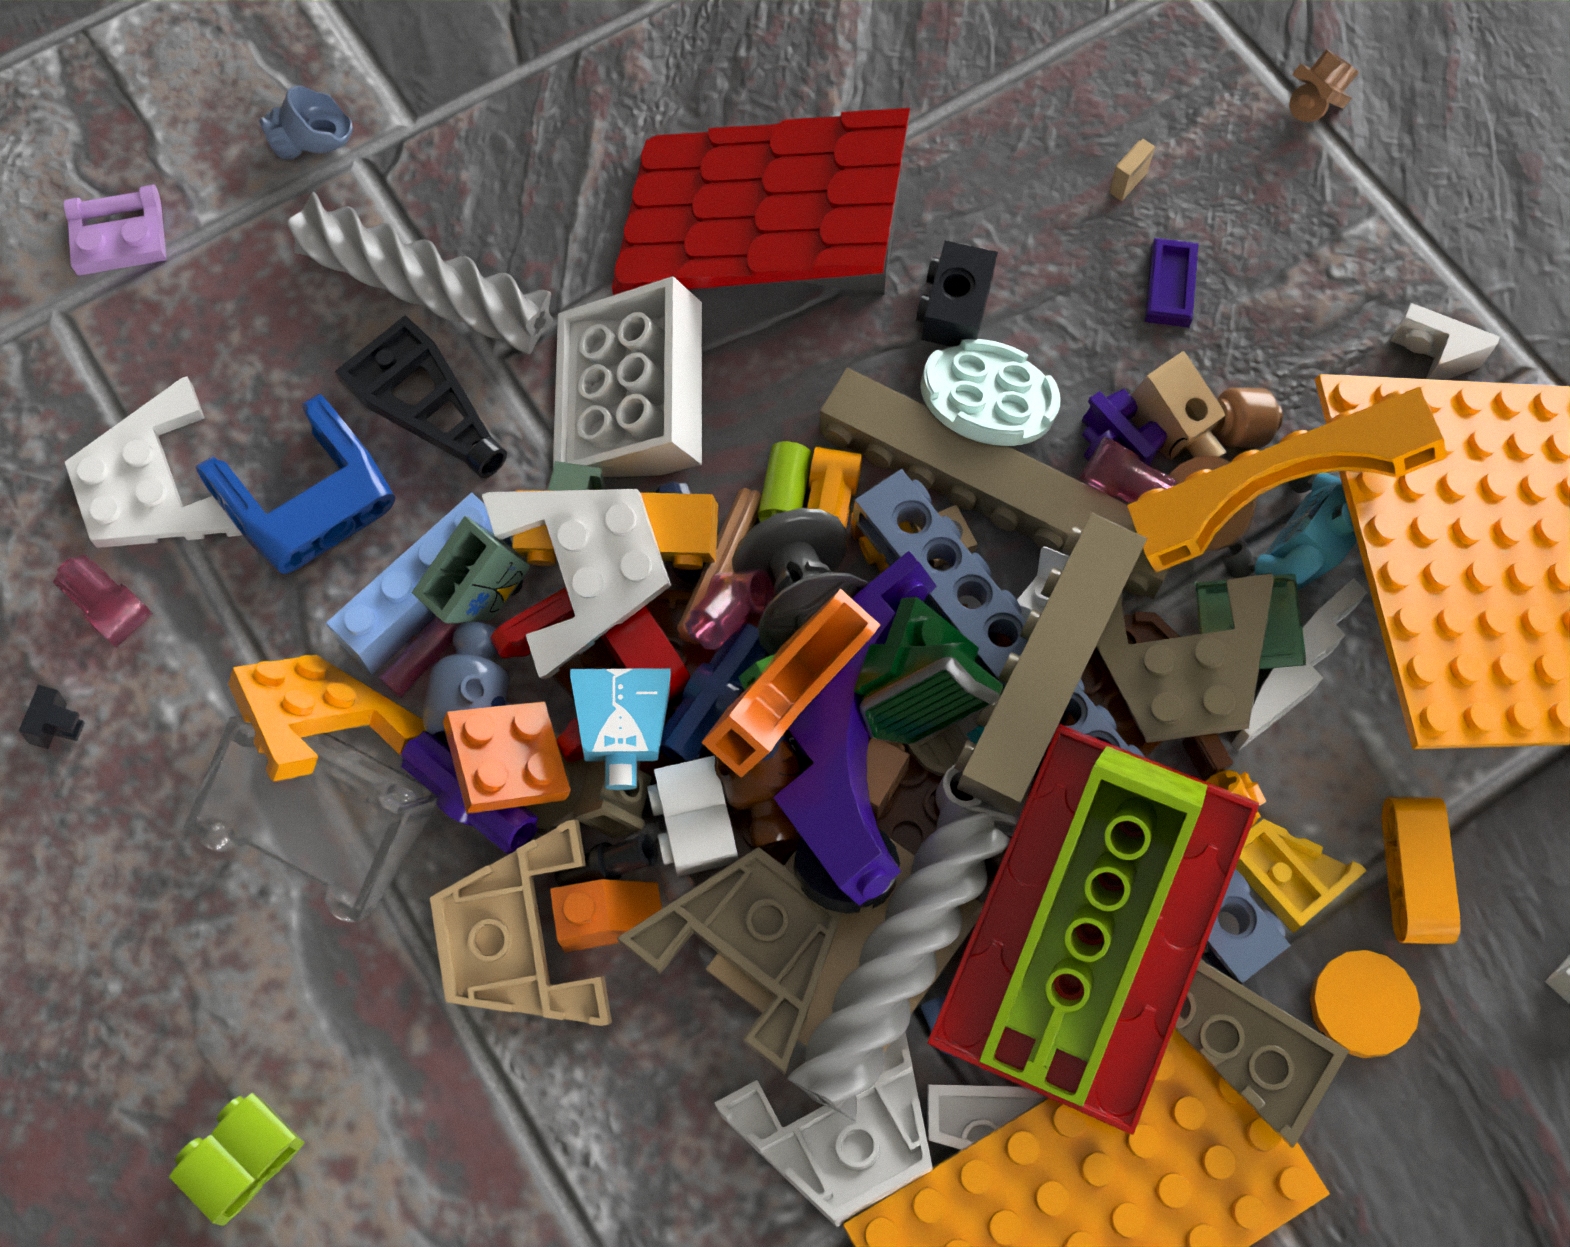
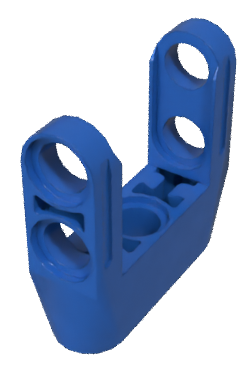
(317, 516)

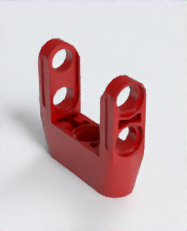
(633, 644)

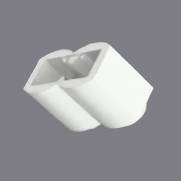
(694, 817)

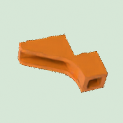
(790, 683)

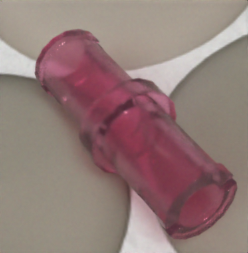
(419, 656)

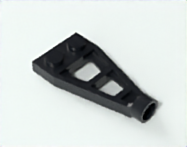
(391, 360)

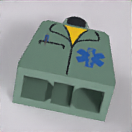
(471, 576)

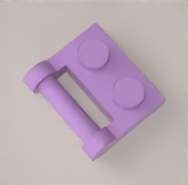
(115, 242)

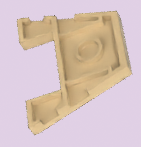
(494, 937)

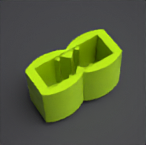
(235, 1158)

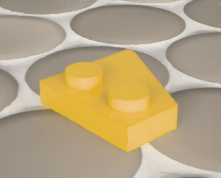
(1292, 873)

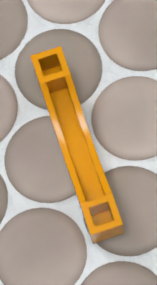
(1381, 439)

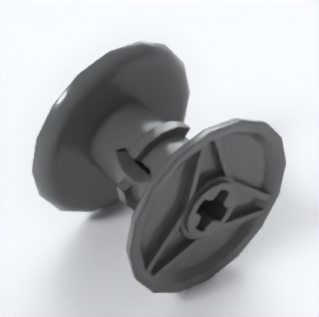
(801, 557)

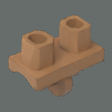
(1323, 86)

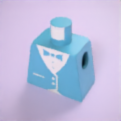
(620, 718)

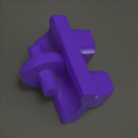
(1110, 418)

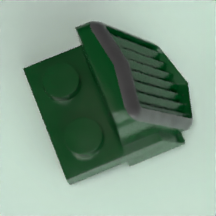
(921, 677)

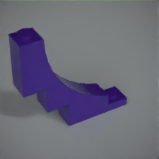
(832, 797)

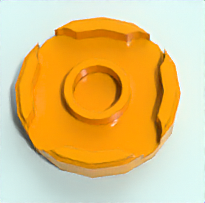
(1365, 1003)

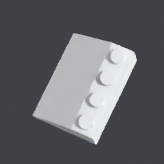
(631, 382)

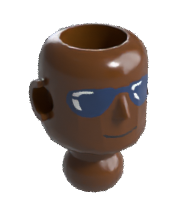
(759, 786)

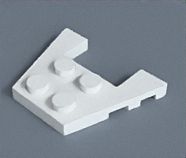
(127, 482)
(603, 555)
(836, 1160)

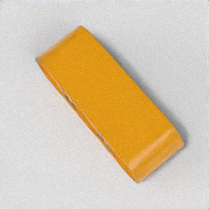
(1420, 870)

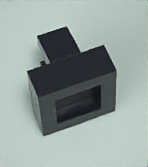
(49, 718)

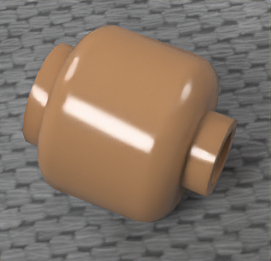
(1249, 418)

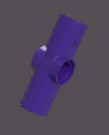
(432, 765)

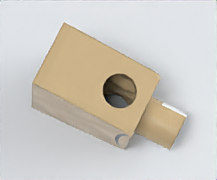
(1182, 407)

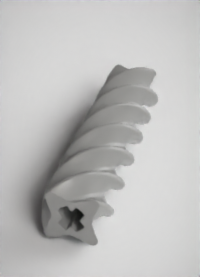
(420, 276)
(899, 959)

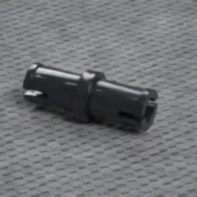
(611, 861)

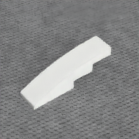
(1290, 685)

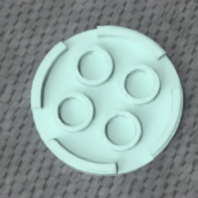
(989, 393)

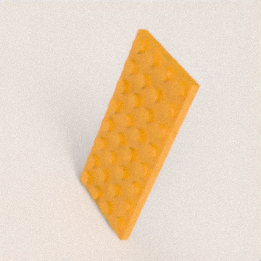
(1054, 1177)

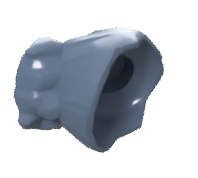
(306, 123)

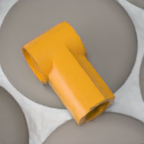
(834, 481)

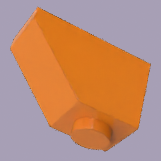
(601, 911)

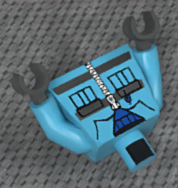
(1310, 542)

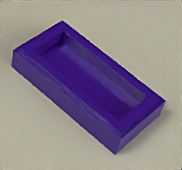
(1171, 282)

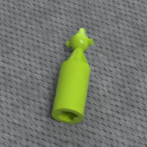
(785, 479)

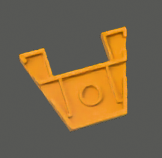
(308, 699)

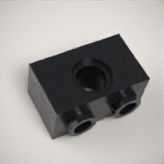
(959, 271)

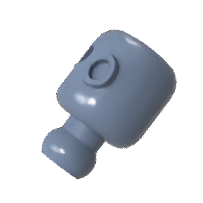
(465, 678)

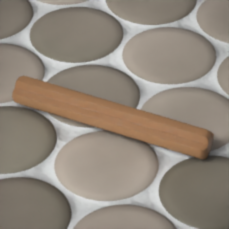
(736, 525)

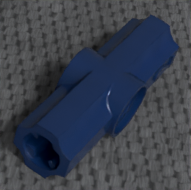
(709, 694)

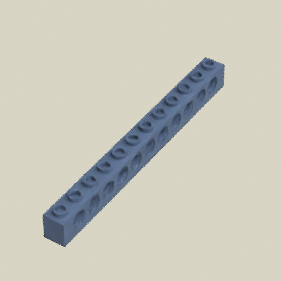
(902, 500)

